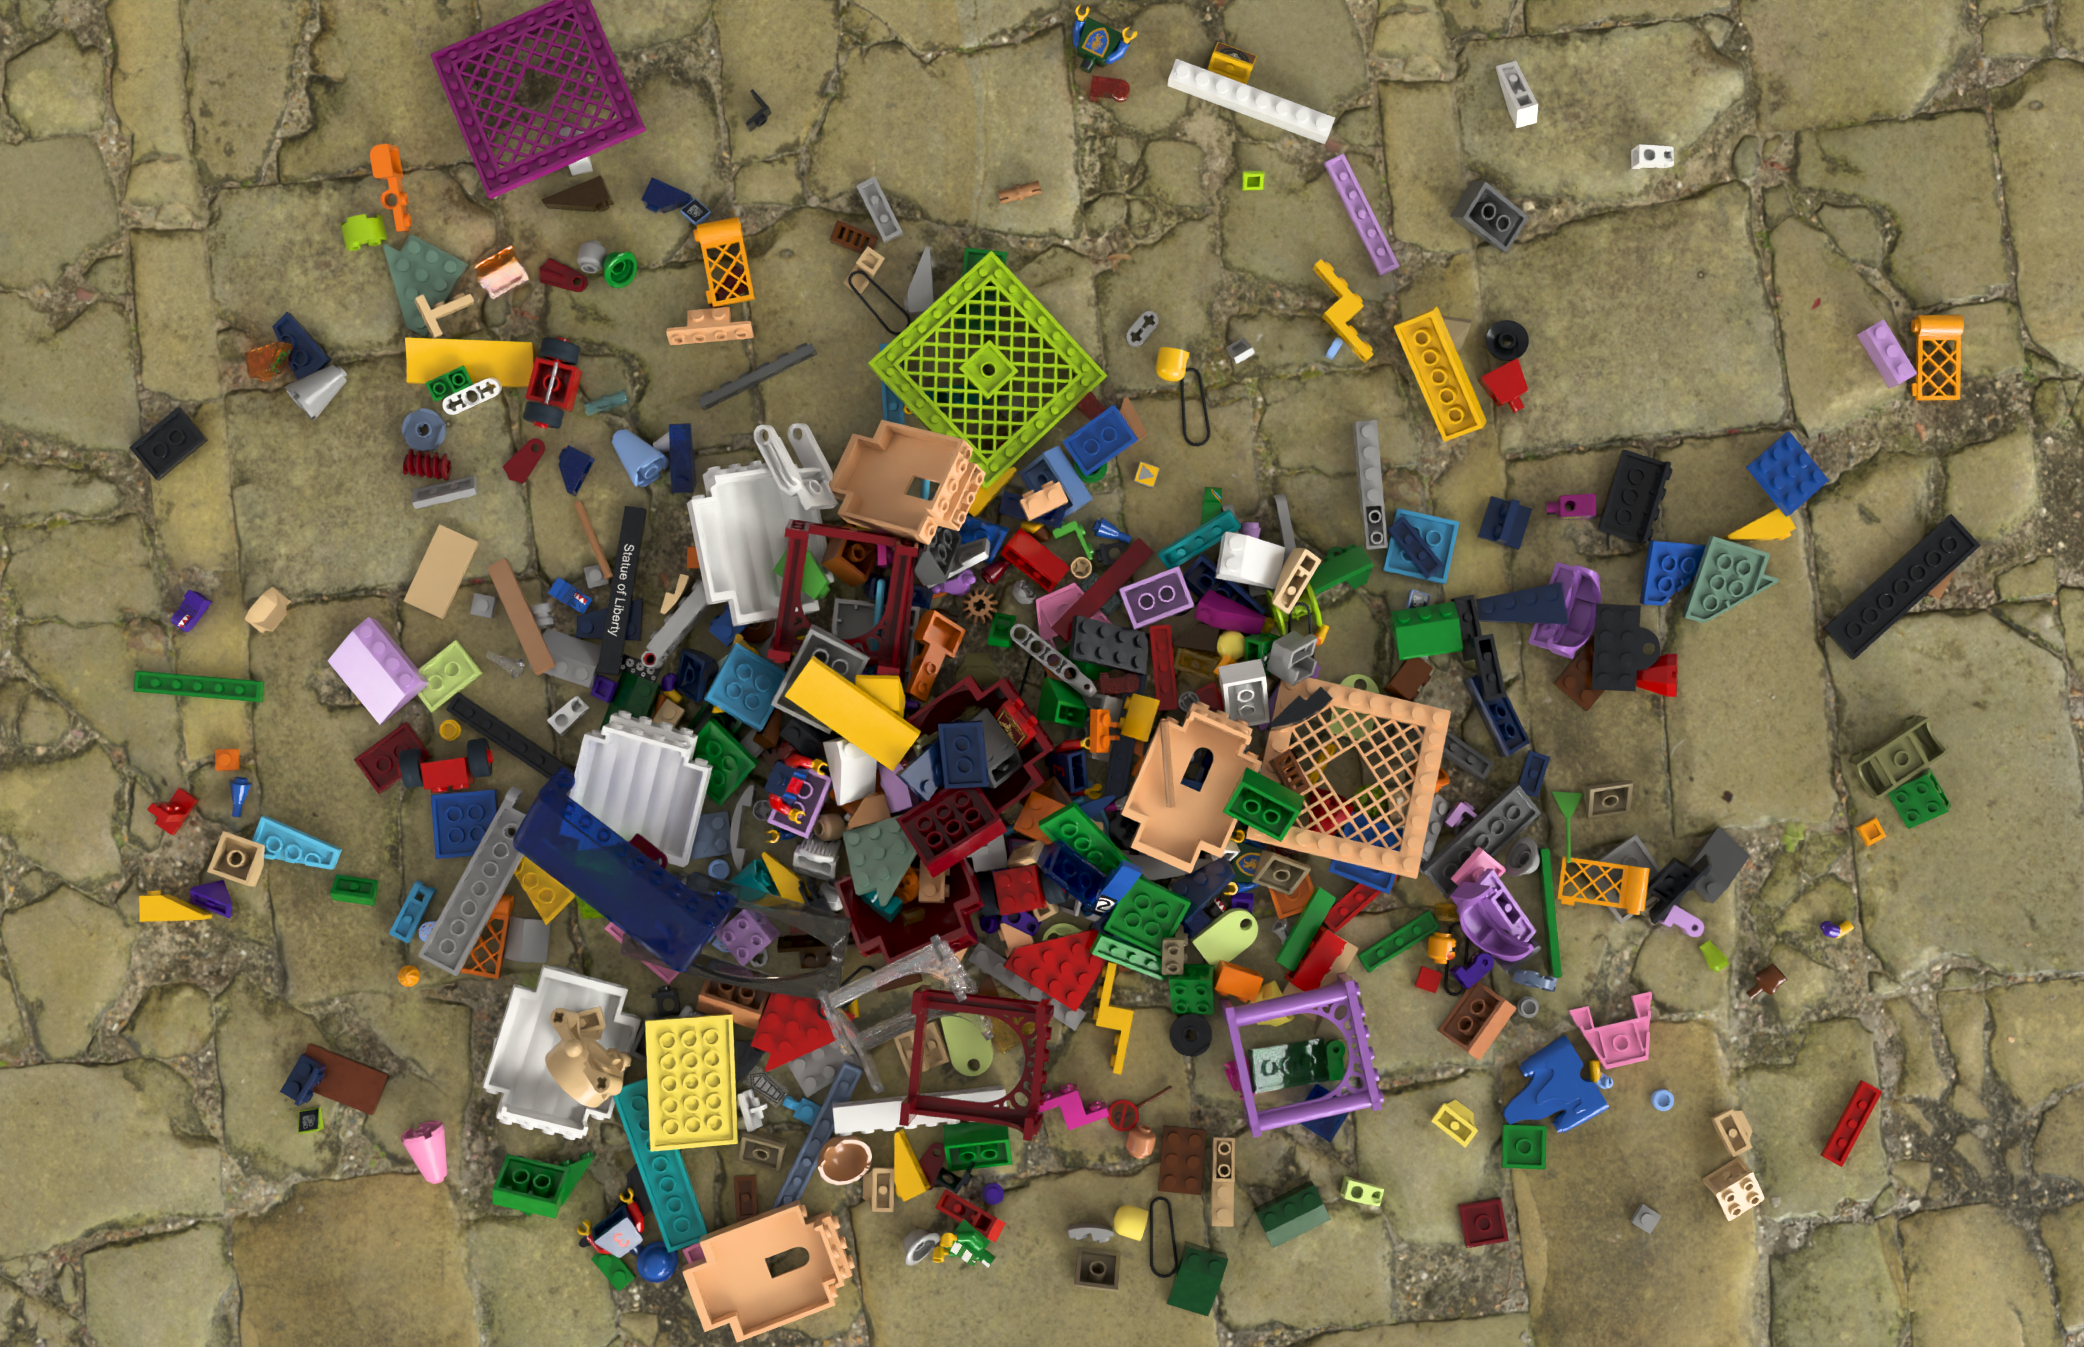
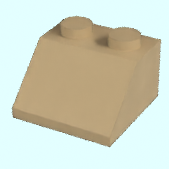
(238, 859)

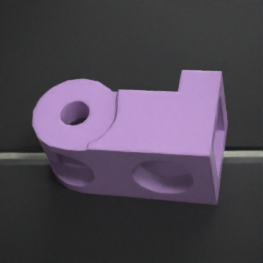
(1688, 923)

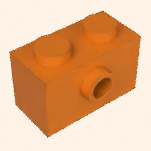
(1237, 981)

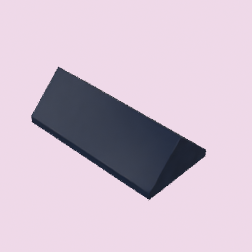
(1201, 578)
(1498, 719)

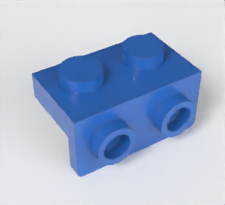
(723, 627)

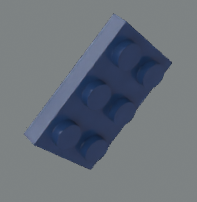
(963, 754)

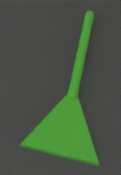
(1567, 803)

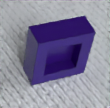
(604, 688)
(1243, 901)

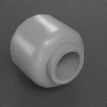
(591, 256)

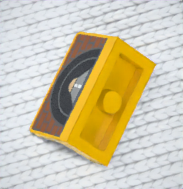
(1232, 63)

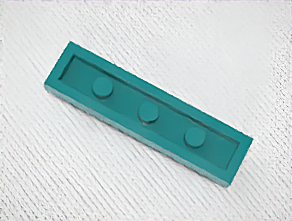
(1198, 539)

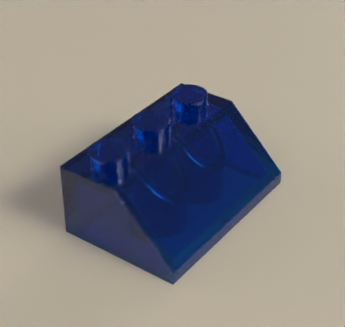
(1072, 872)

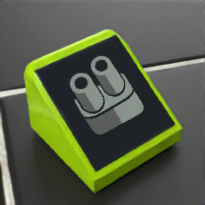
(310, 1120)

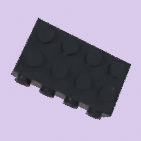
(1634, 497)

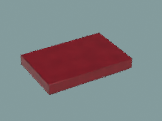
(382, 759)

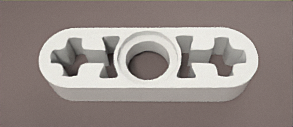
(461, 407)

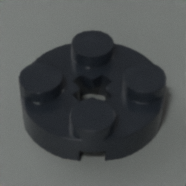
(1187, 1046)

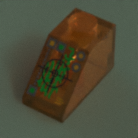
(267, 360)

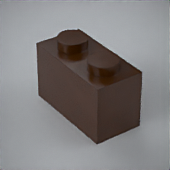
(1408, 679)

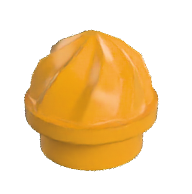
(408, 975)

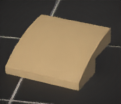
(683, 589)
(934, 1051)

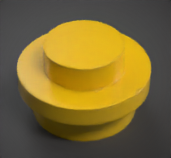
(450, 730)

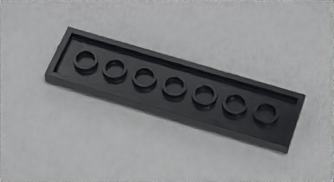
(1901, 587)

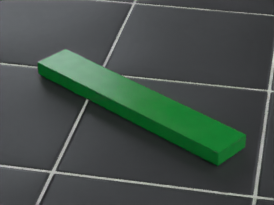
(198, 686)
(1549, 913)

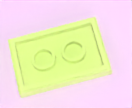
(447, 674)

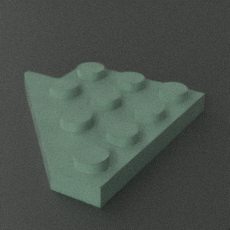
(422, 271)
(1726, 578)
(878, 857)

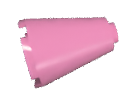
(428, 1149)

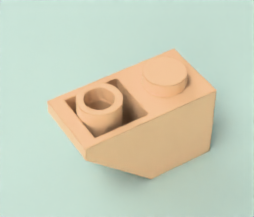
(1013, 937)

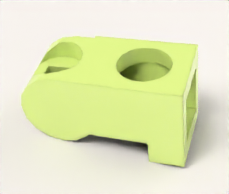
(1361, 1191)

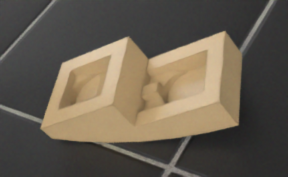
(869, 263)

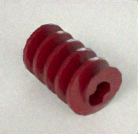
(426, 465)

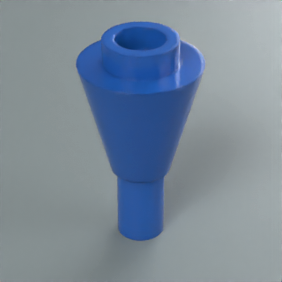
(1105, 529)
(239, 791)

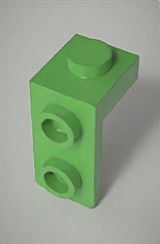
(1071, 527)

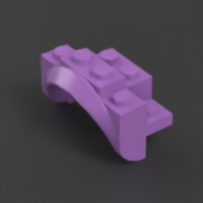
(1580, 611)
(1488, 909)

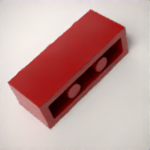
(1035, 560)
(1316, 960)

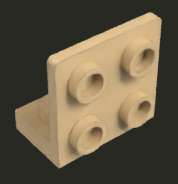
(1734, 1188)

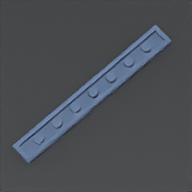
(817, 1136)

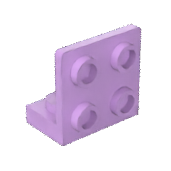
(747, 935)

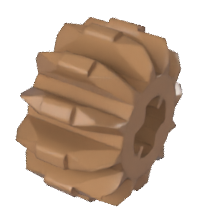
(983, 612)

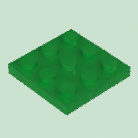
(727, 756)
(1147, 915)

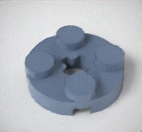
(418, 419)
(1533, 980)

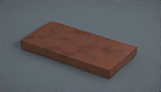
(348, 1080)

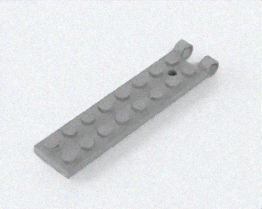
(476, 891)

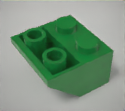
(1061, 704)

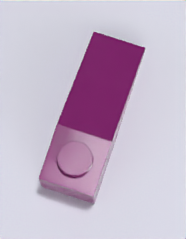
(1227, 614)

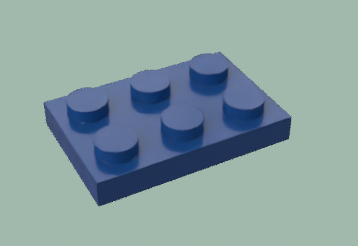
(1100, 440)

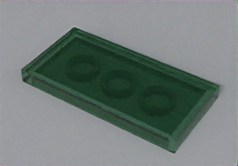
(1287, 1065)

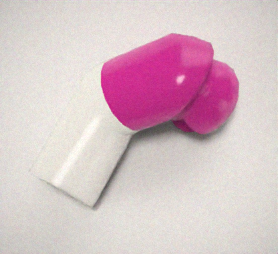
(1115, 806)

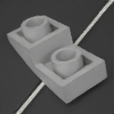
(1098, 1231)

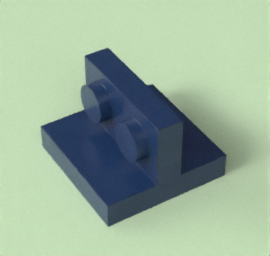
(1505, 522)

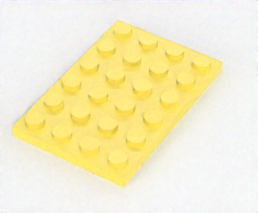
(691, 1082)

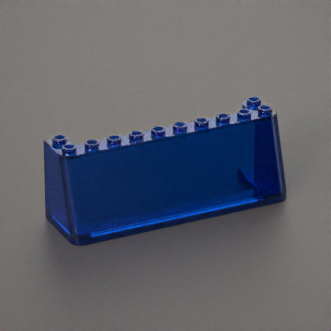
(618, 877)

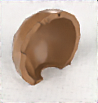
(844, 1159)

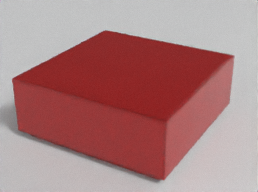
(1428, 979)

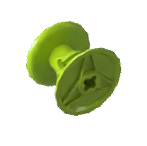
(1280, 617)

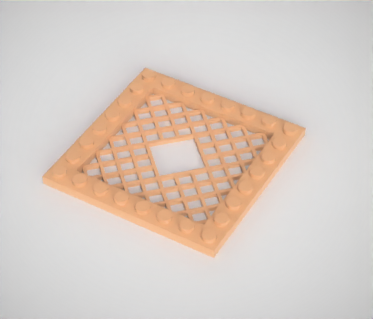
(1435, 725)

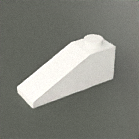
(1517, 94)

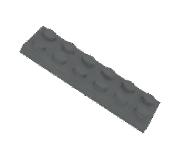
(1489, 831)

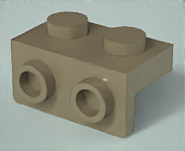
(1173, 952)

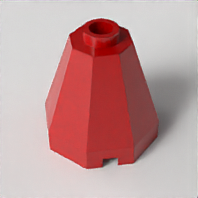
(1661, 676)
(1331, 804)

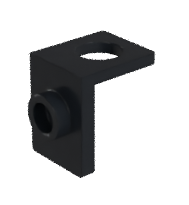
(761, 116)
(1103, 553)
(663, 993)
(957, 1181)

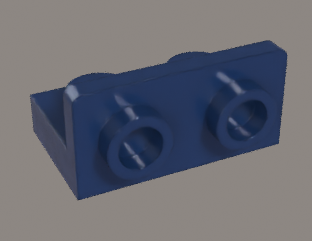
(303, 1079)

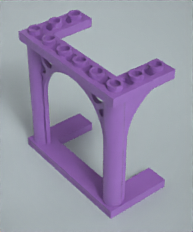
(1341, 992)

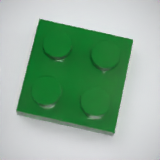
(1523, 1146)

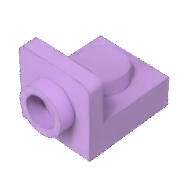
(1455, 816)

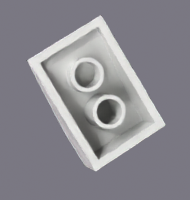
(1249, 560)
(1245, 692)
(850, 770)

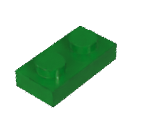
(614, 1269)

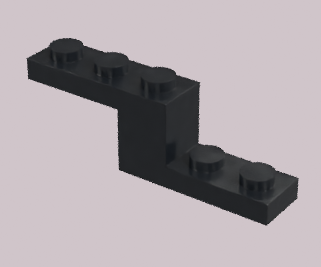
(1480, 649)

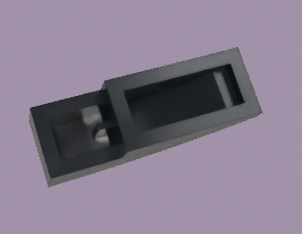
(1300, 710)

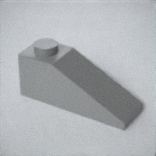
(921, 287)

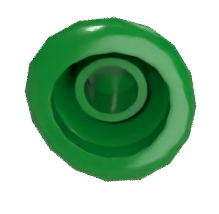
(619, 269)

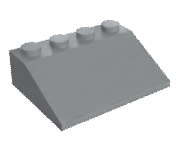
(833, 653)

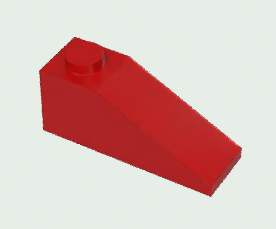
(961, 1209)

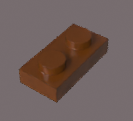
(746, 1196)

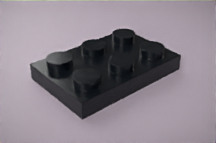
(168, 443)

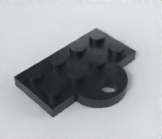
(1620, 647)

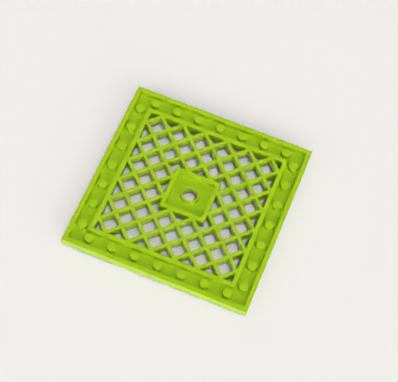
(1034, 314)

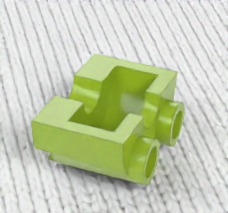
(363, 230)

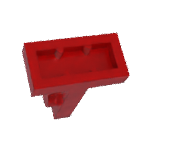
(173, 813)

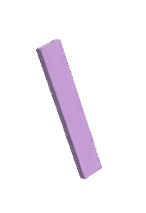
(1361, 214)

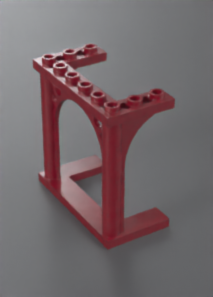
(785, 639)
(1022, 1118)

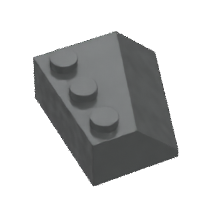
(936, 559)

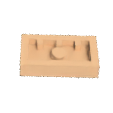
(932, 889)

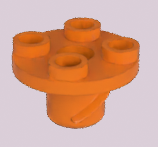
(908, 886)

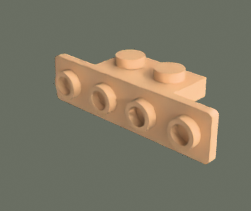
(709, 326)

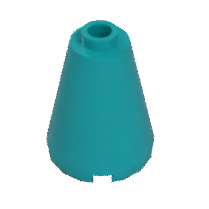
(757, 877)

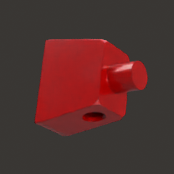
(1506, 385)

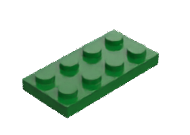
(971, 258)

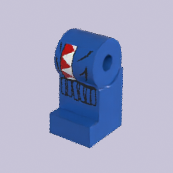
(570, 595)

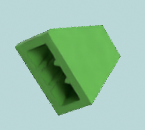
(814, 579)

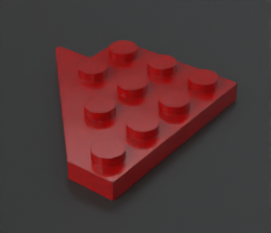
(1059, 966)
(791, 1029)

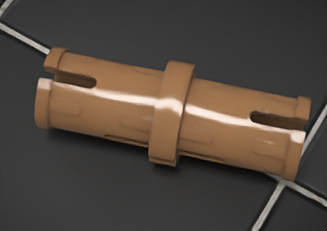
(1019, 192)

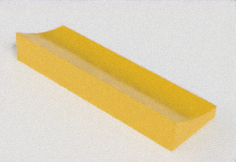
(503, 360)
(1440, 374)
(852, 713)

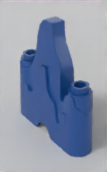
(1555, 1087)

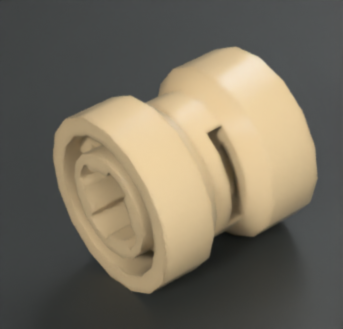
(1081, 565)

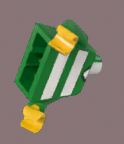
(966, 1244)

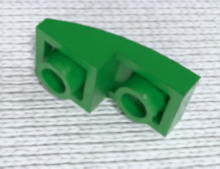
(449, 383)

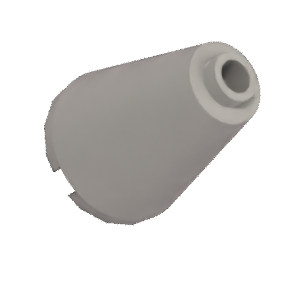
(317, 389)

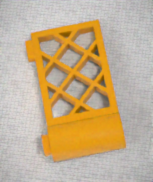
(720, 234)
(1934, 329)
(1631, 893)

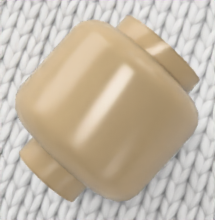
(829, 827)

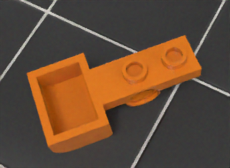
(387, 166)
(940, 641)

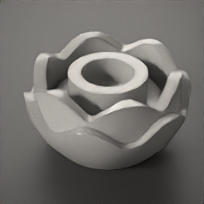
(1023, 592)

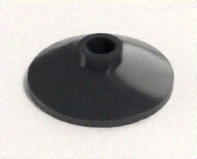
(1511, 332)
(1120, 832)

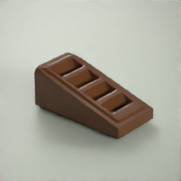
(851, 246)
(769, 735)
(1288, 755)

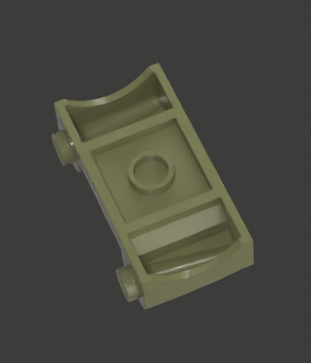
(1897, 758)

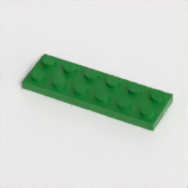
(1083, 836)

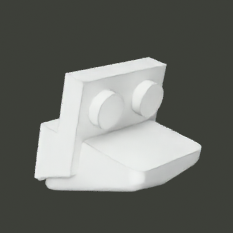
(817, 858)

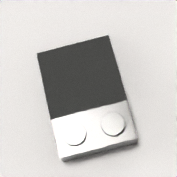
(1489, 215)
(1726, 862)

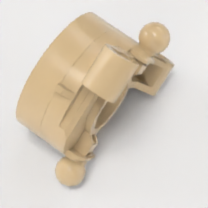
(583, 1064)

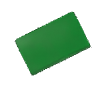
(354, 890)

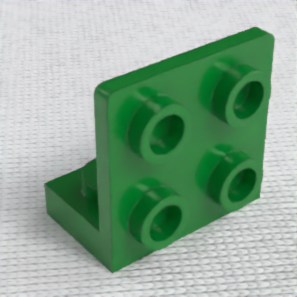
(1920, 799)
(1193, 990)

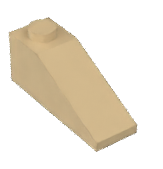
(1294, 578)

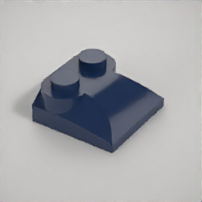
(694, 673)

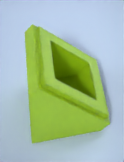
(1253, 180)

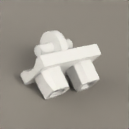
(750, 1109)

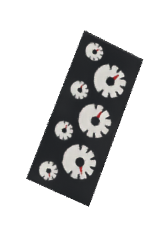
(636, 667)

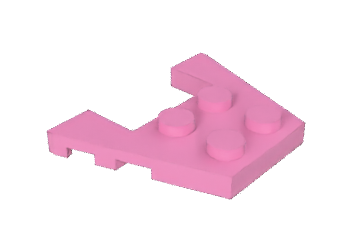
(1053, 607)
(1620, 1041)

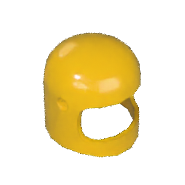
(1171, 363)

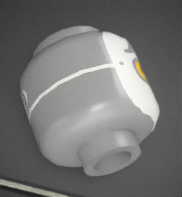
(829, 890)

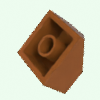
(850, 559)

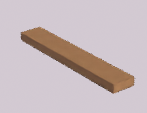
(521, 616)

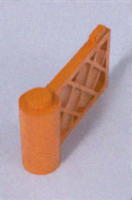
(502, 911)

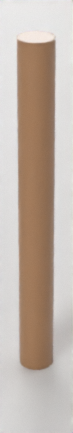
(593, 540)
(1167, 763)

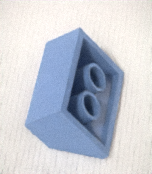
(1056, 467)

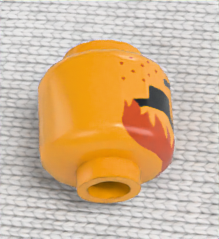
(1441, 947)

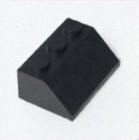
(808, 740)

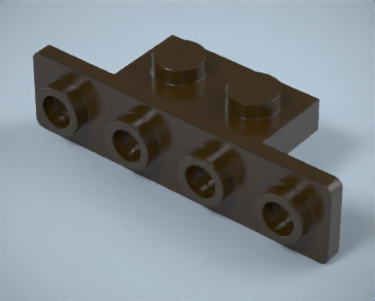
(811, 950)

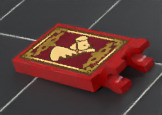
(1015, 724)

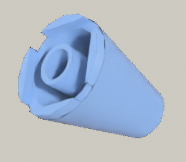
(638, 458)

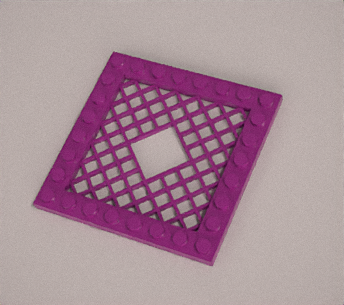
(572, 149)

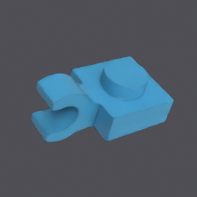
(805, 1110)

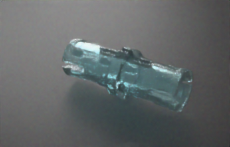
(606, 403)

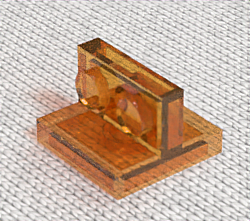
(501, 272)

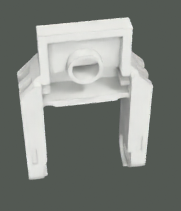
(809, 482)

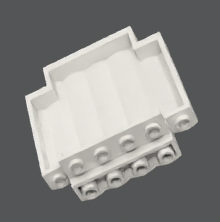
(742, 539)
(644, 782)
(527, 1035)

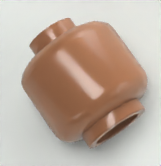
(1140, 1141)

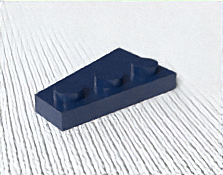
(306, 354)
(593, 623)
(1204, 884)

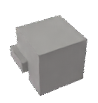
(1292, 658)
(991, 855)

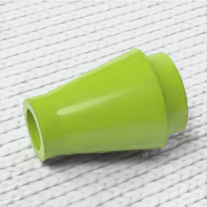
(1714, 957)

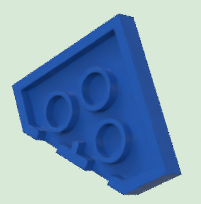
(1668, 569)

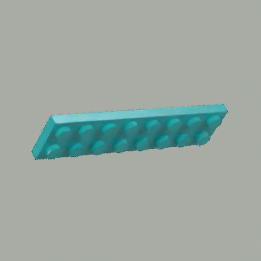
(661, 1172)

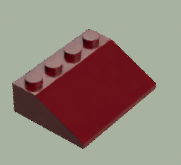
(951, 827)

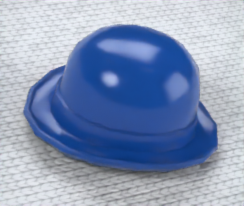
(656, 1263)

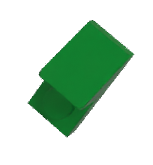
(1000, 630)

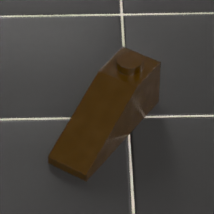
(587, 196)

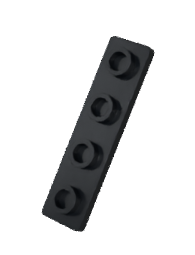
(1674, 883)

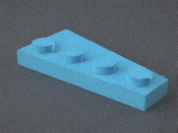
(294, 846)

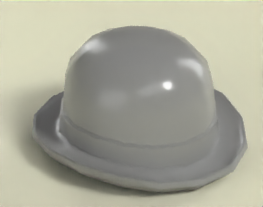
(1522, 857)
(919, 1245)

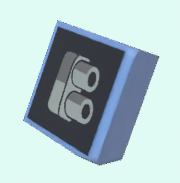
(695, 212)
(1417, 599)

